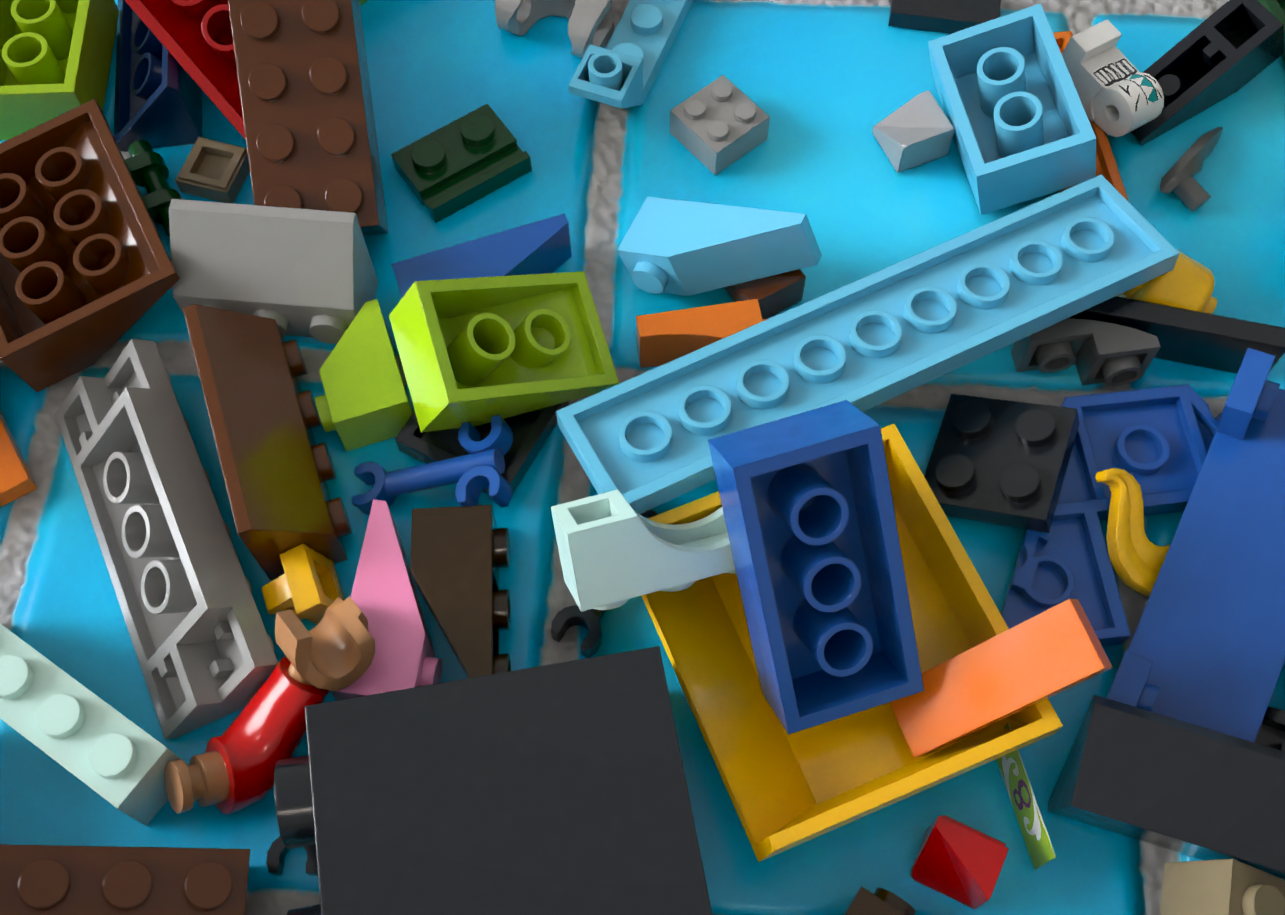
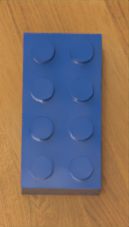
(818, 563)

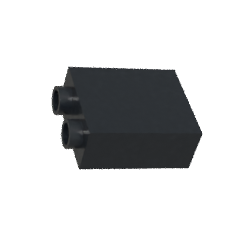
(499, 796)

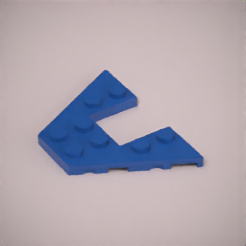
(1149, 433)

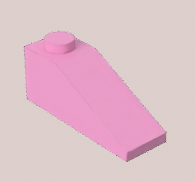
(393, 611)

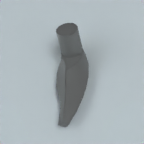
(1180, 176)

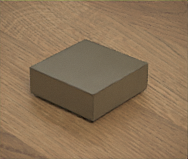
(214, 170)

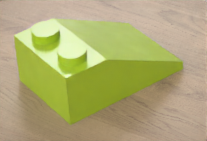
(499, 346)

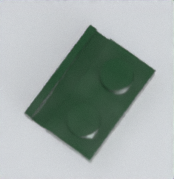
(461, 162)

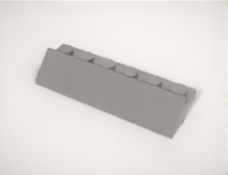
(165, 543)

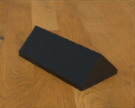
(1175, 786)

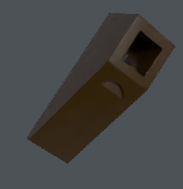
(457, 573)

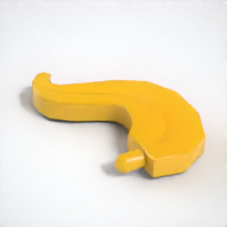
(1130, 551)

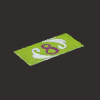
(1026, 808)

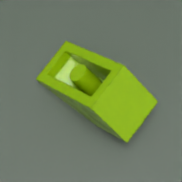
(363, 384)

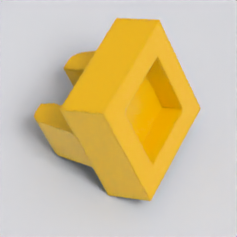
(305, 587)

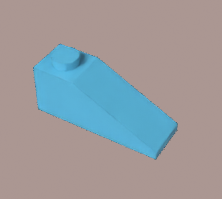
(711, 246)

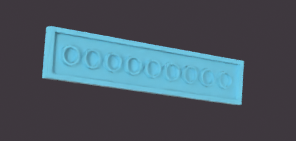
(867, 339)

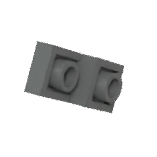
(1097, 348)

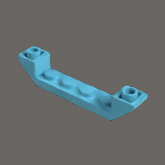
(634, 55)

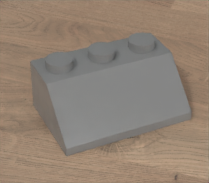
(272, 263)

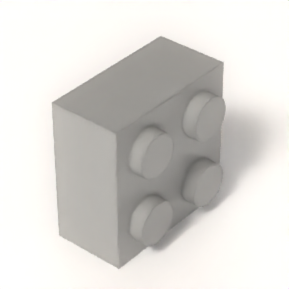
(719, 124)

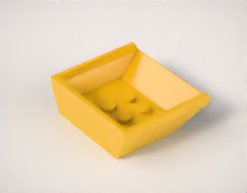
(855, 765)

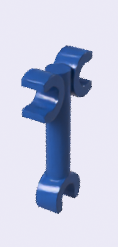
(471, 472)

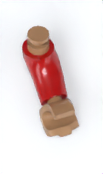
(243, 759)

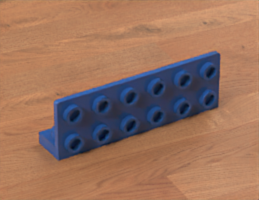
(1217, 609)

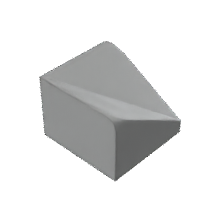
(915, 133)

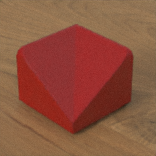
(959, 862)

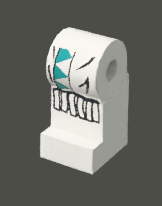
(1109, 84)

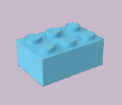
(1013, 109)

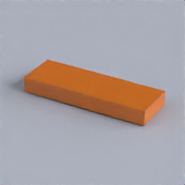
(1001, 677)

